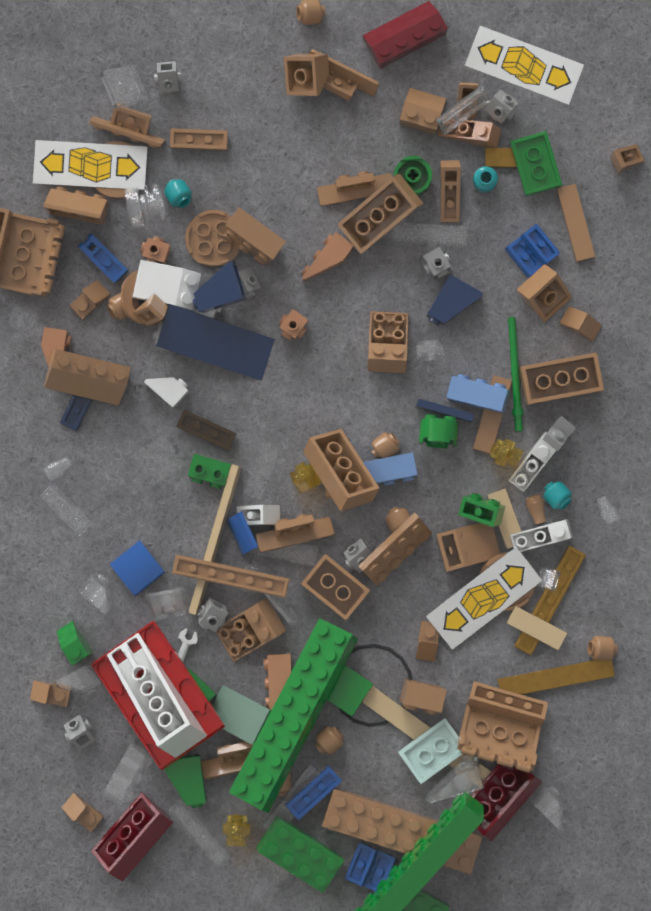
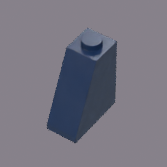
(220, 290)
(452, 300)

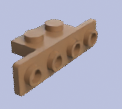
(345, 80)
(130, 124)
(351, 188)
(294, 532)
(229, 762)

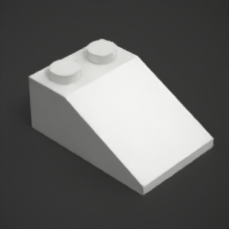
(168, 282)

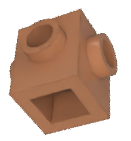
(162, 253)
(293, 318)

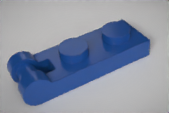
(103, 259)

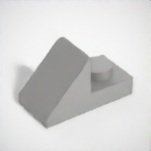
(559, 433)

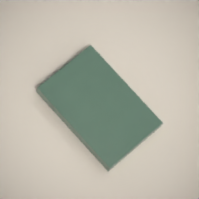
(240, 714)

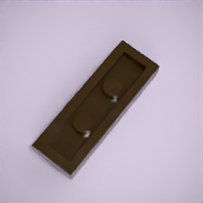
(206, 430)

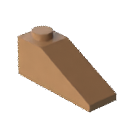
(450, 190)

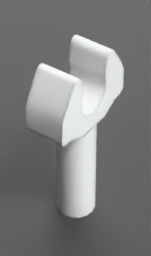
(186, 643)

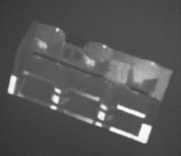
(128, 773)

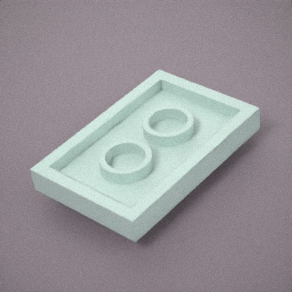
(431, 751)

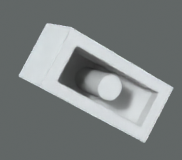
(169, 389)
(260, 514)

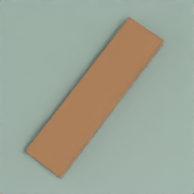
(575, 222)
(489, 423)

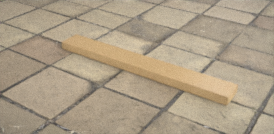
(216, 534)
(403, 719)

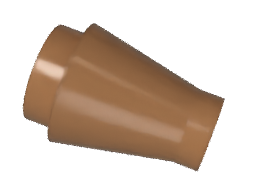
(536, 508)

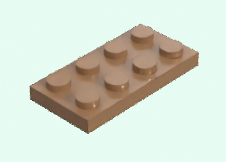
(395, 549)

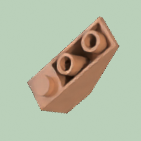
(475, 133)
(332, 255)
(54, 339)
(278, 672)

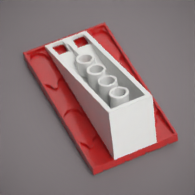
(157, 695)

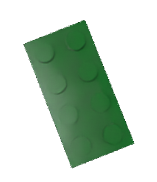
(300, 853)

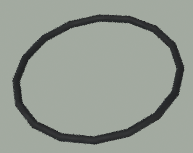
(406, 667)

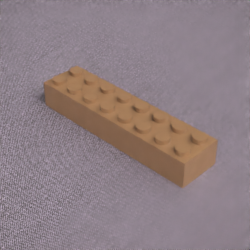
(390, 826)

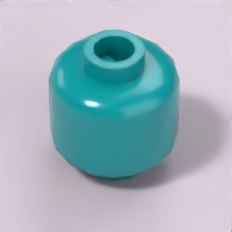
(479, 181)
(178, 193)
(557, 495)

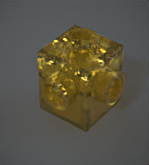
(506, 453)
(304, 477)
(236, 830)

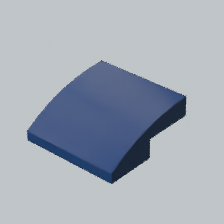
(532, 250)
(241, 533)
(137, 568)
(369, 866)

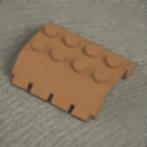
(28, 252)
(501, 726)

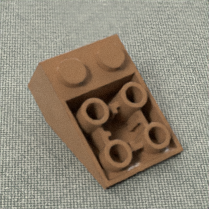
(388, 342)
(467, 546)
(250, 629)

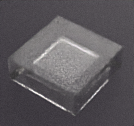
(549, 579)

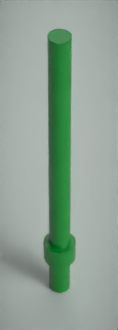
(517, 411)

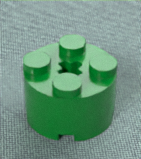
(420, 169)
(438, 432)

